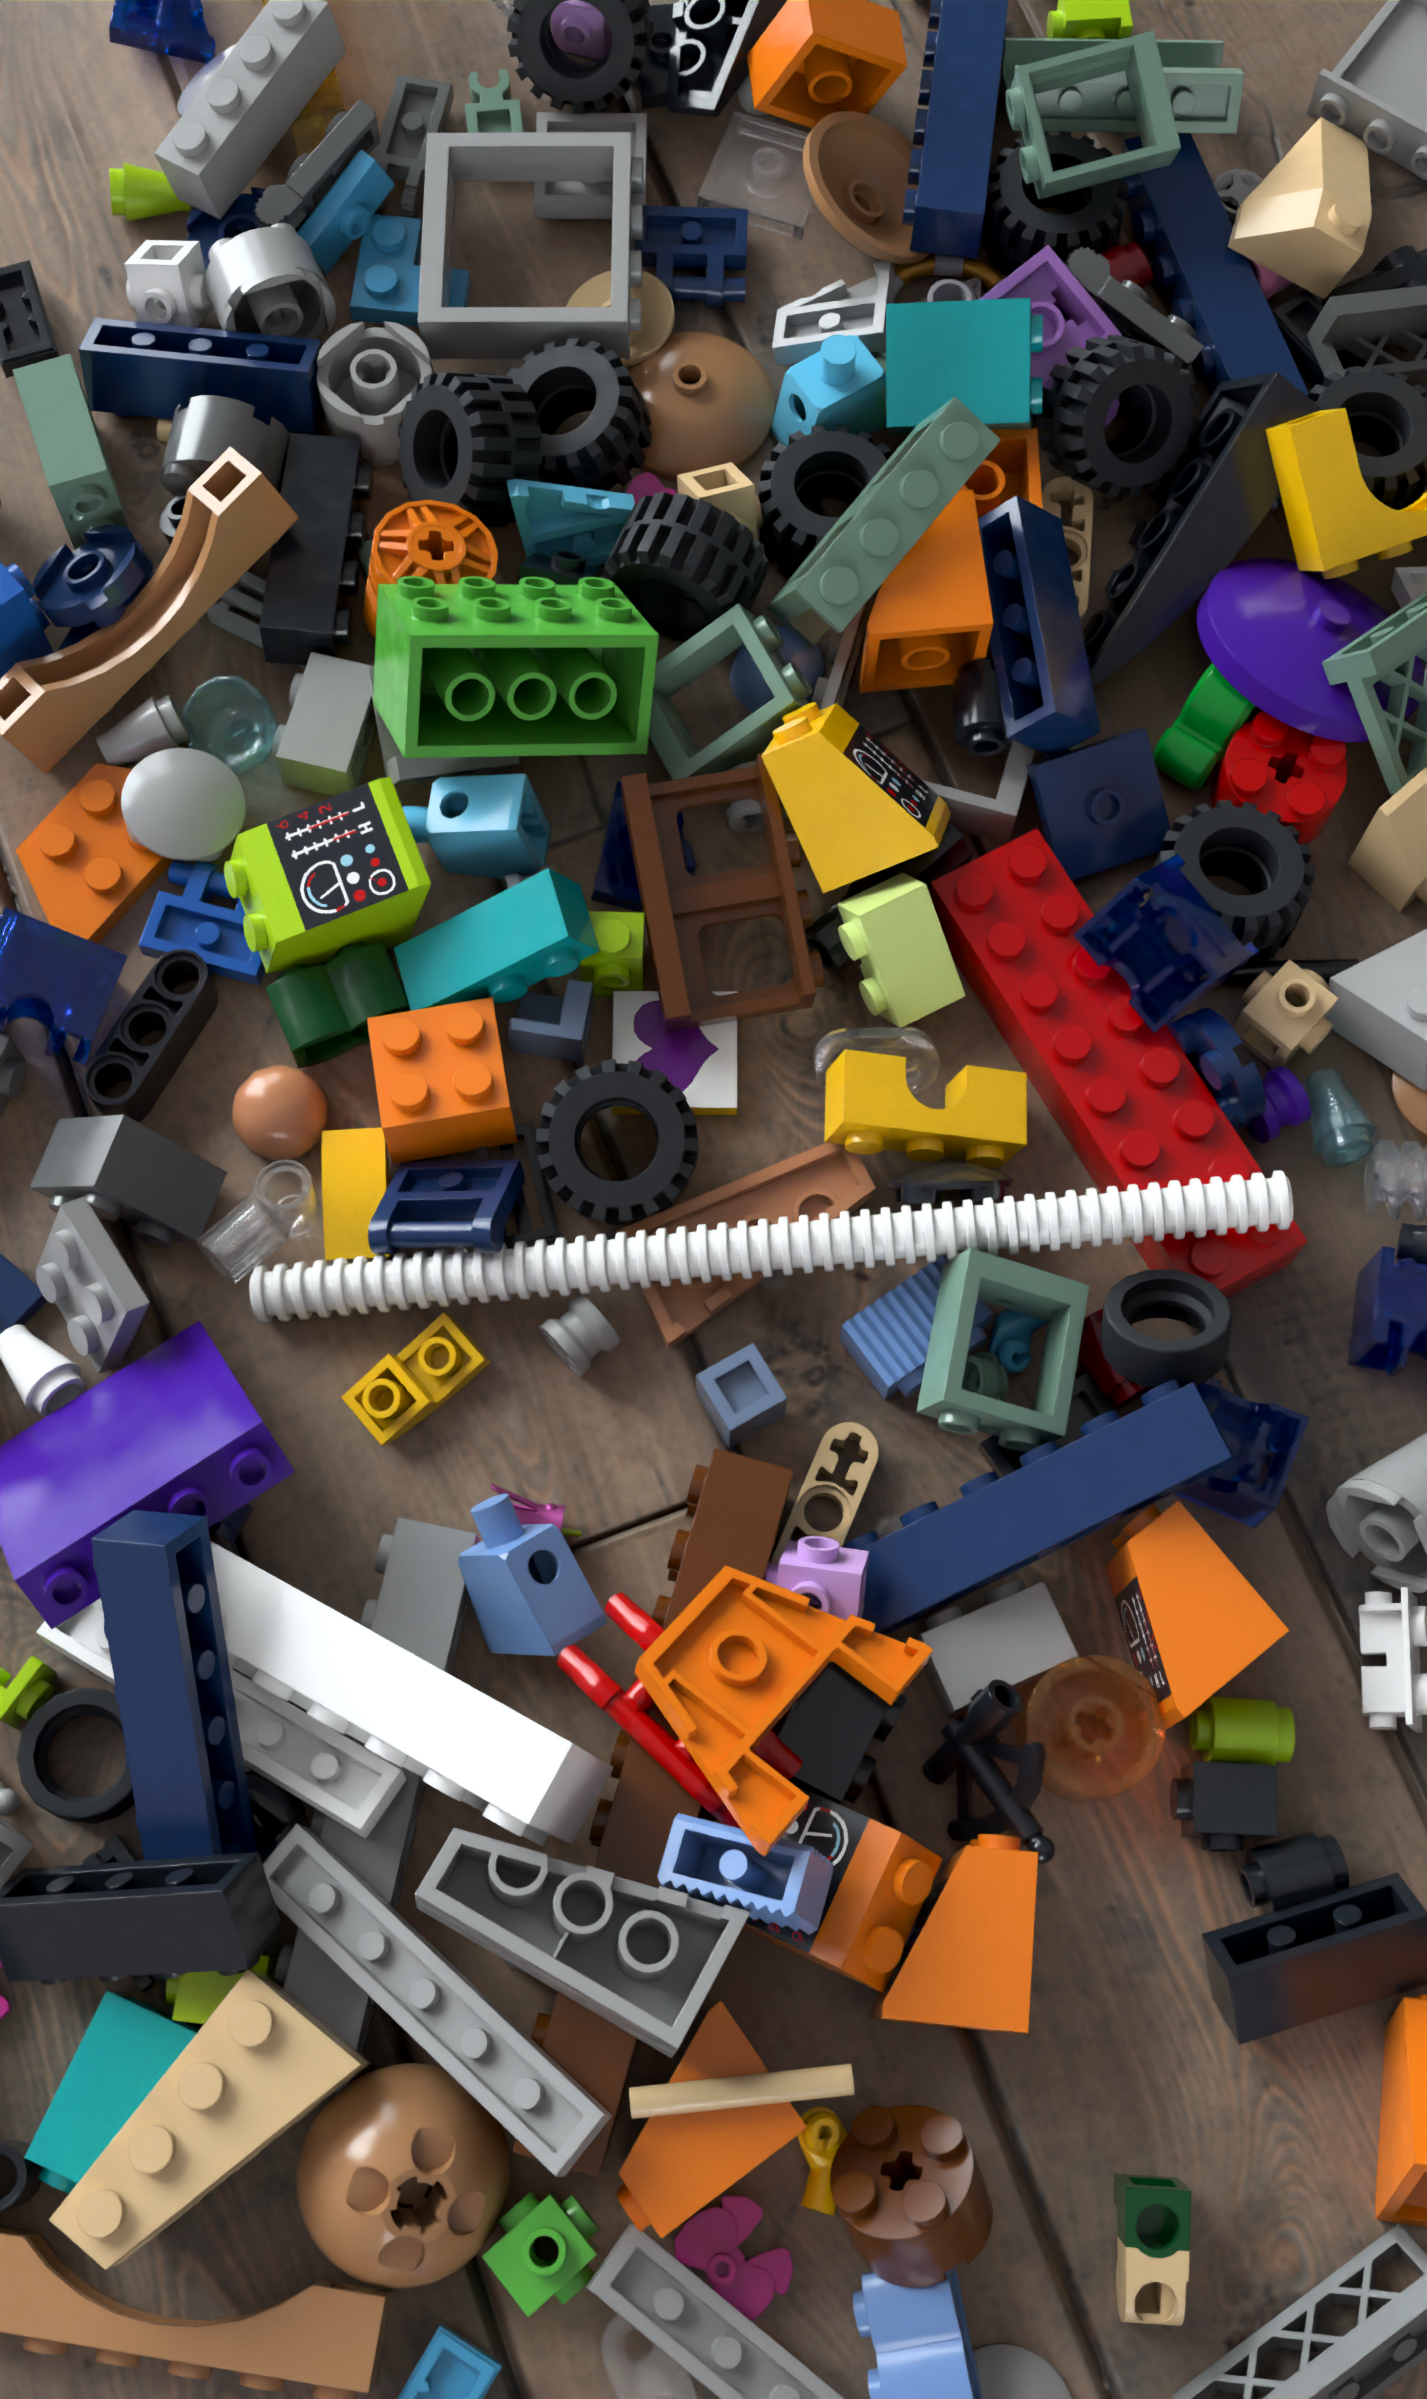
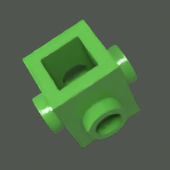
(527, 2274)

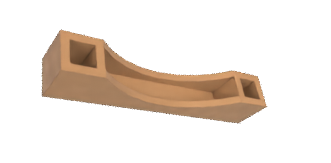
(223, 530)
(318, 2337)

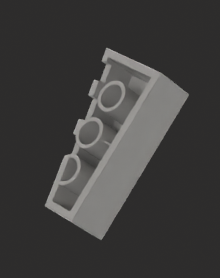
(1386, 1007)
(595, 1937)

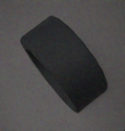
(1171, 1296)
(34, 1752)

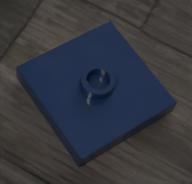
(1101, 803)

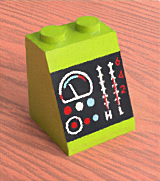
(329, 878)

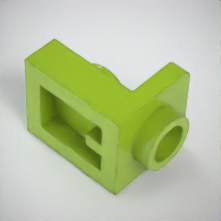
(26, 1692)

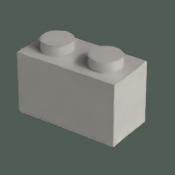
(327, 728)
(1007, 1640)

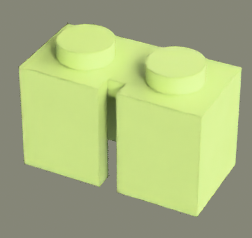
(900, 950)

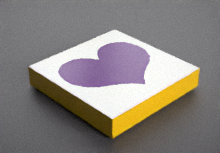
(694, 1059)

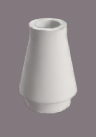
(38, 1371)

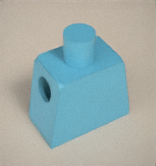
(832, 388)
(483, 825)

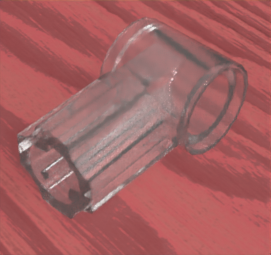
(261, 1222)

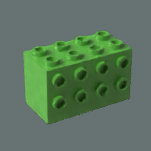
(513, 668)

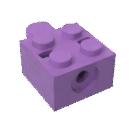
(1066, 308)

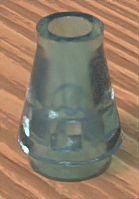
(1337, 1120)

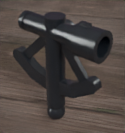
(969, 1751)

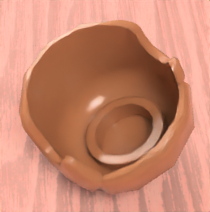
(280, 1112)

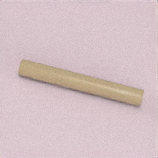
(741, 2091)

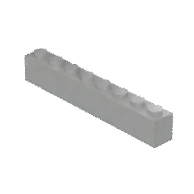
(424, 1613)

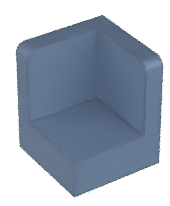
(554, 1024)
(741, 1395)

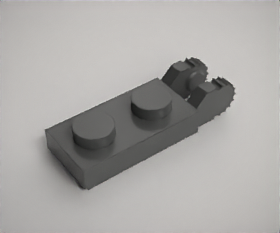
(414, 110)
(316, 172)
(1130, 310)

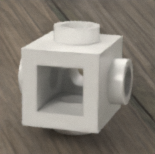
(168, 283)

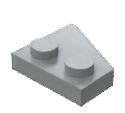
(833, 311)

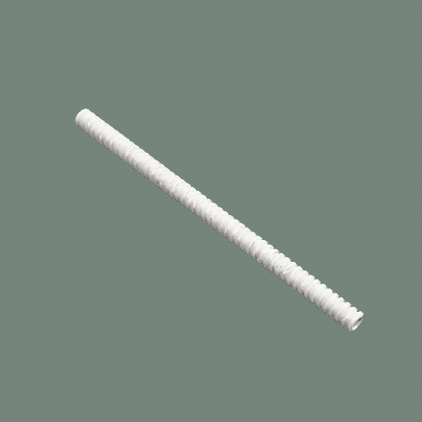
(771, 1247)

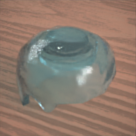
(231, 722)

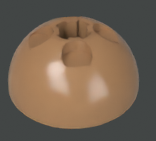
(384, 2146)

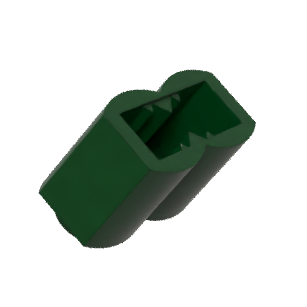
(328, 1005)

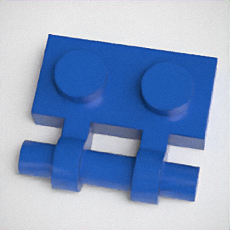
(199, 926)

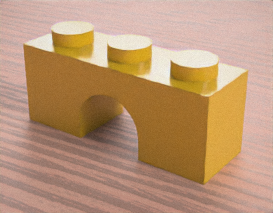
(874, 1111)

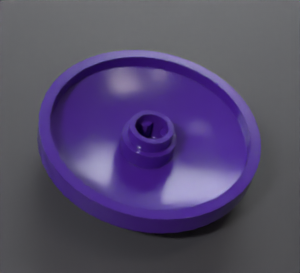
(1273, 630)

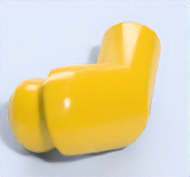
(819, 2147)

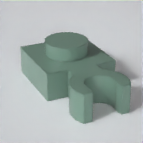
(492, 107)

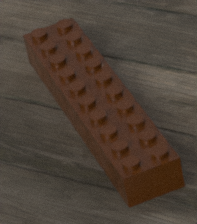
(735, 1524)

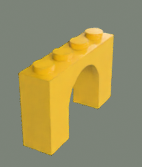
(1327, 501)

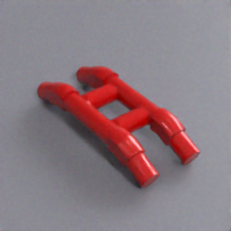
(630, 1713)

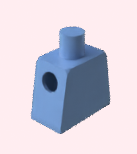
(526, 1584)

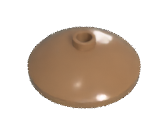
(860, 181)
(708, 422)

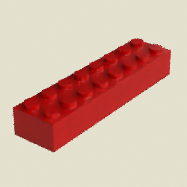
(1105, 1077)

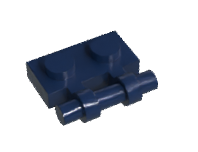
(696, 240)

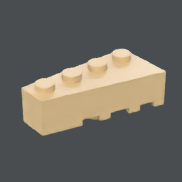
(219, 2104)

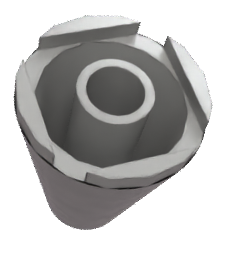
(1386, 1516)

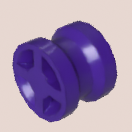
(1285, 1105)

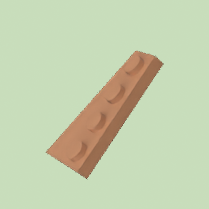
(807, 1184)

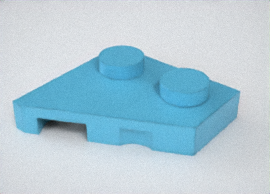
(568, 518)

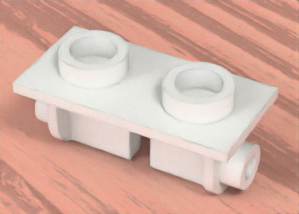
(1397, 1633)

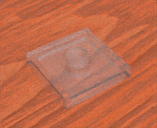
(761, 172)

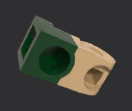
(1152, 2248)

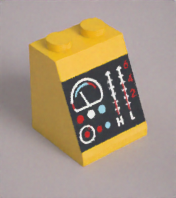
(850, 796)

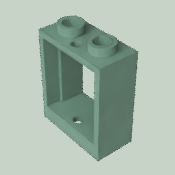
(1150, 99)
(69, 447)
(697, 656)
(1020, 1289)

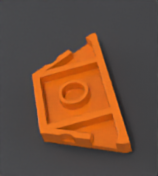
(85, 860)

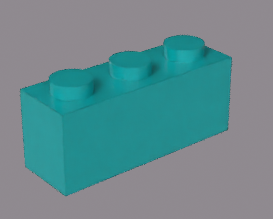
(500, 945)

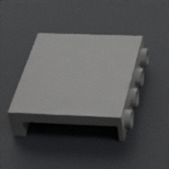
(1382, 86)

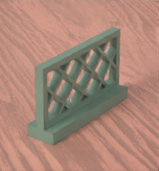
(1389, 656)

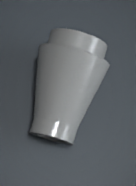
(144, 731)

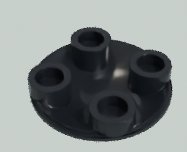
(972, 1180)

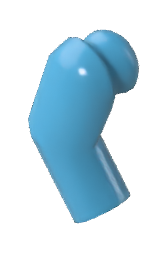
(1012, 1339)

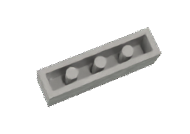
(250, 103)

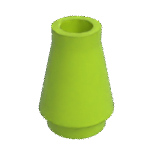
(142, 193)

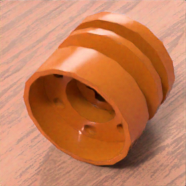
(428, 542)

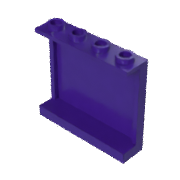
(149, 1438)

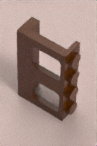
(683, 905)

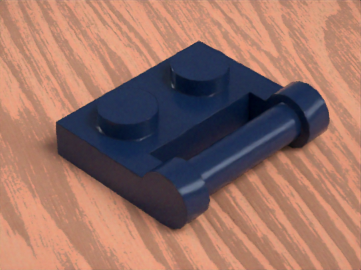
(447, 1191)

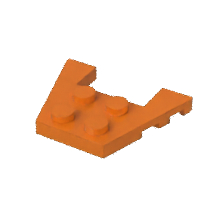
(740, 1665)

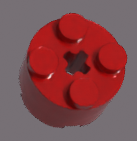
(1284, 773)

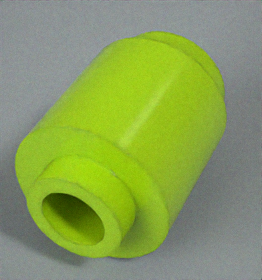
(1242, 1731)

